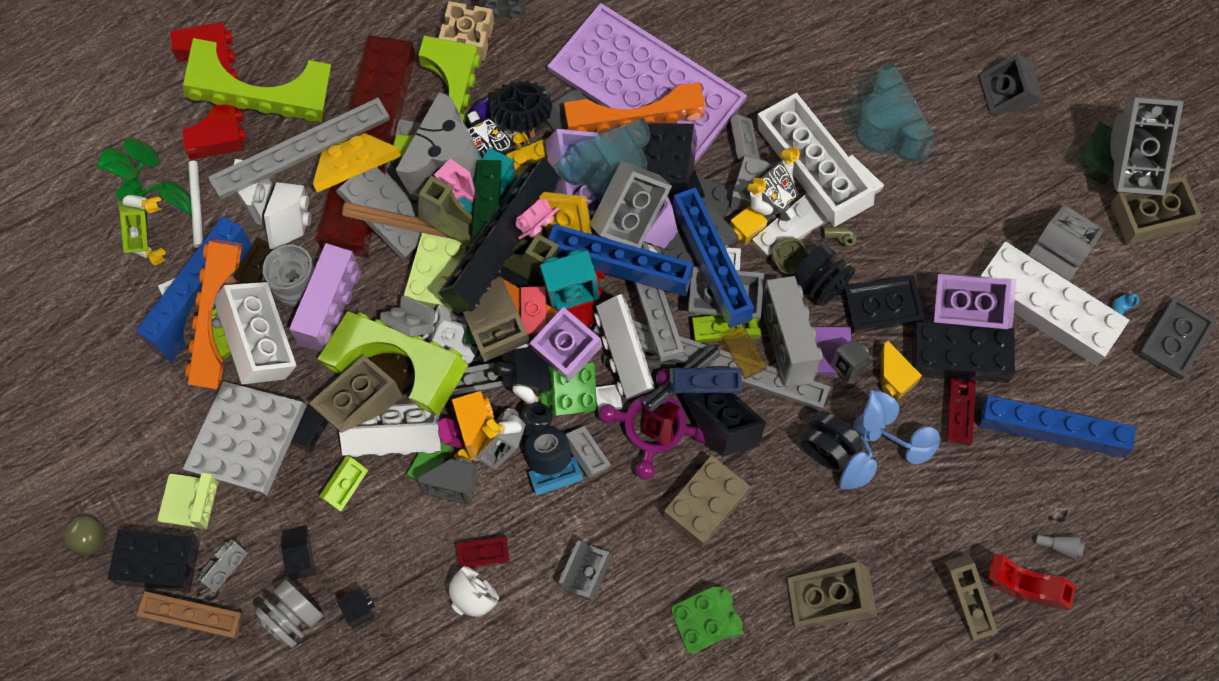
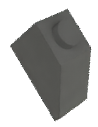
(850, 359)

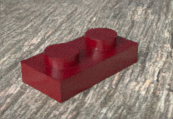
(483, 552)

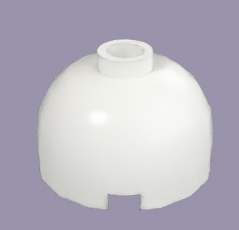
(471, 594)

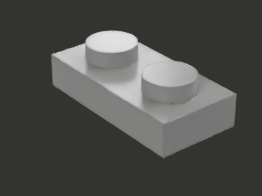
(744, 137)
(587, 452)

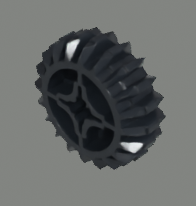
(521, 106)

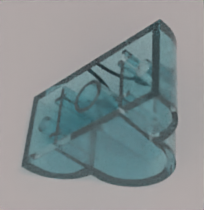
(894, 119)
(597, 158)

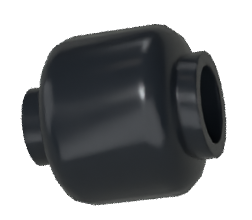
(536, 417)

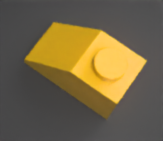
(896, 373)

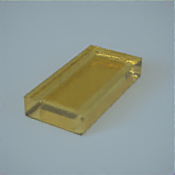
(744, 352)

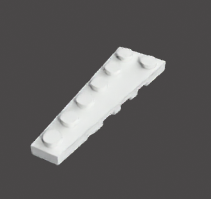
(807, 218)

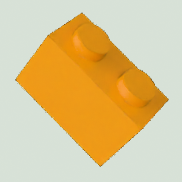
(472, 415)

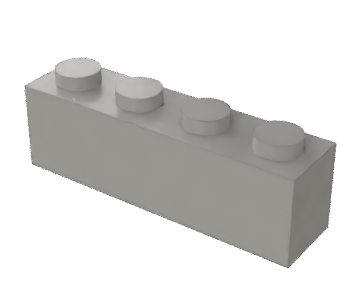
(478, 379)

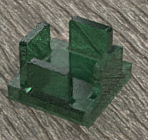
(1098, 154)

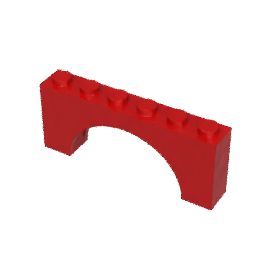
(221, 129)

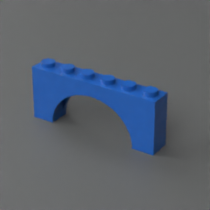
(165, 323)

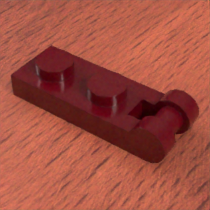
(961, 412)

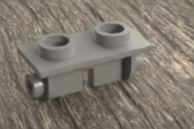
(229, 557)

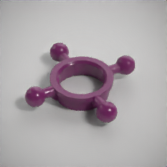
(645, 468)

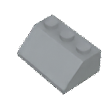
(703, 301)

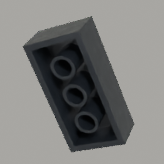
(963, 352)

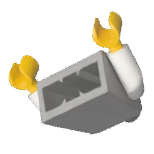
(501, 440)

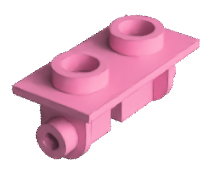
(537, 215)

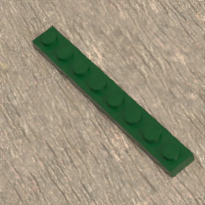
(486, 202)

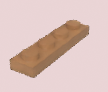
(190, 615)

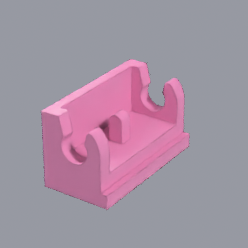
(458, 179)

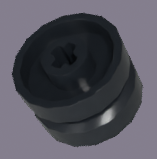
(830, 441)

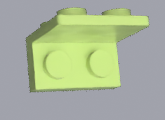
(188, 500)

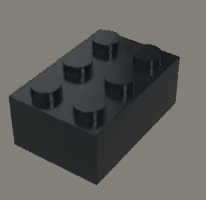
(672, 154)
(153, 560)

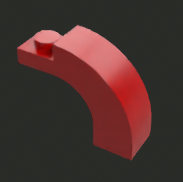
(1029, 585)

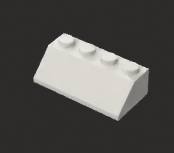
(625, 347)
(398, 430)

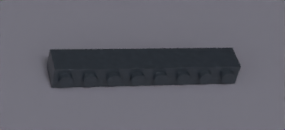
(497, 238)

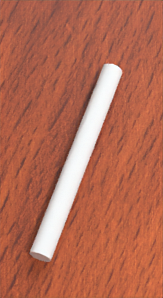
(195, 203)

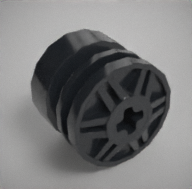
(827, 278)

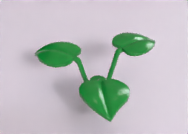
(119, 164)

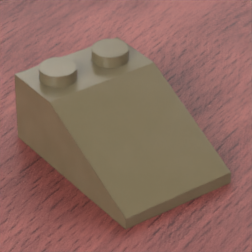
(357, 395)
(832, 596)

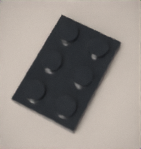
(884, 304)

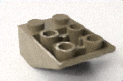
(496, 322)

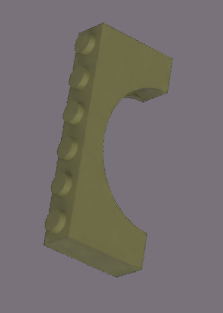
(444, 212)

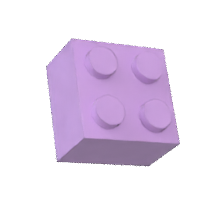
(566, 344)

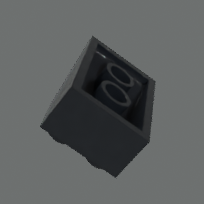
(725, 421)

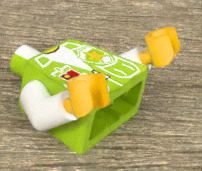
(133, 226)

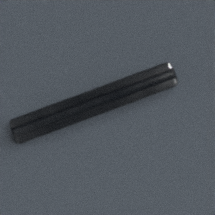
(663, 392)

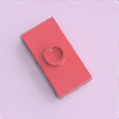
(533, 309)

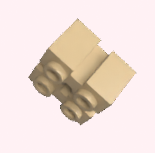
(468, 26)

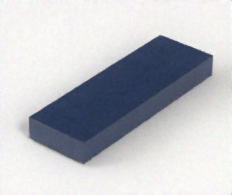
(706, 380)

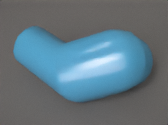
(1125, 303)

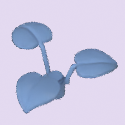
(882, 411)

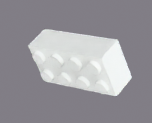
(254, 332)

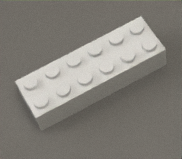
(822, 164)
(1058, 305)

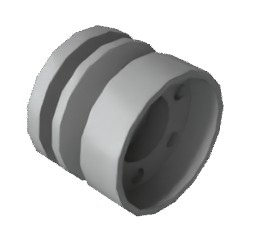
(288, 273)
(288, 614)

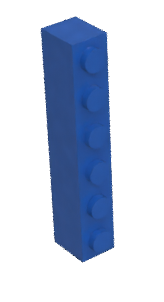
(713, 258)
(626, 260)
(1057, 426)

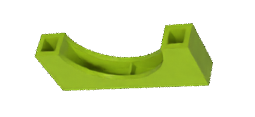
(456, 66)
(210, 82)
(435, 368)

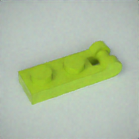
(714, 327)

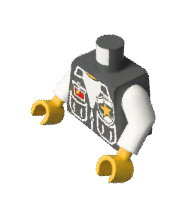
(775, 187)

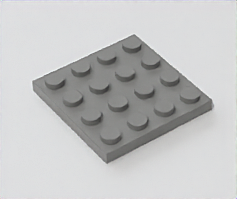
(245, 437)

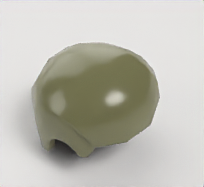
(788, 254)
(84, 535)

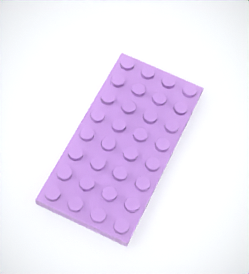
(632, 69)

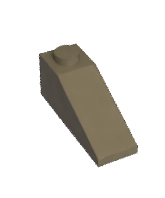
(971, 596)

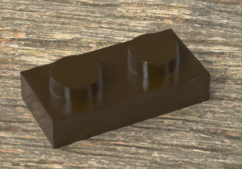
(252, 266)

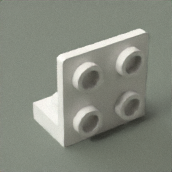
(450, 334)

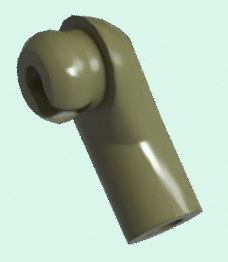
(841, 233)

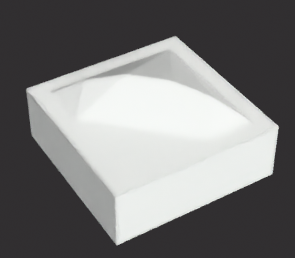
(608, 395)

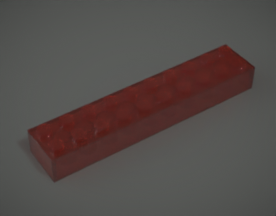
(385, 76)

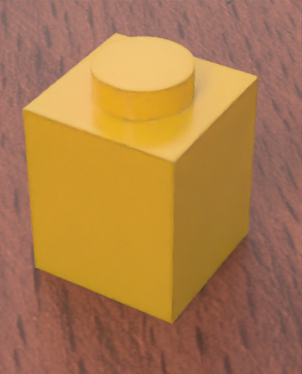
(748, 225)

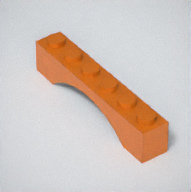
(682, 103)
(206, 362)

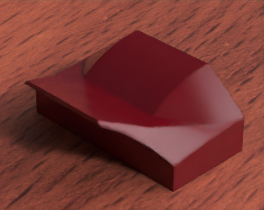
(659, 423)

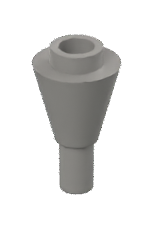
(1068, 546)

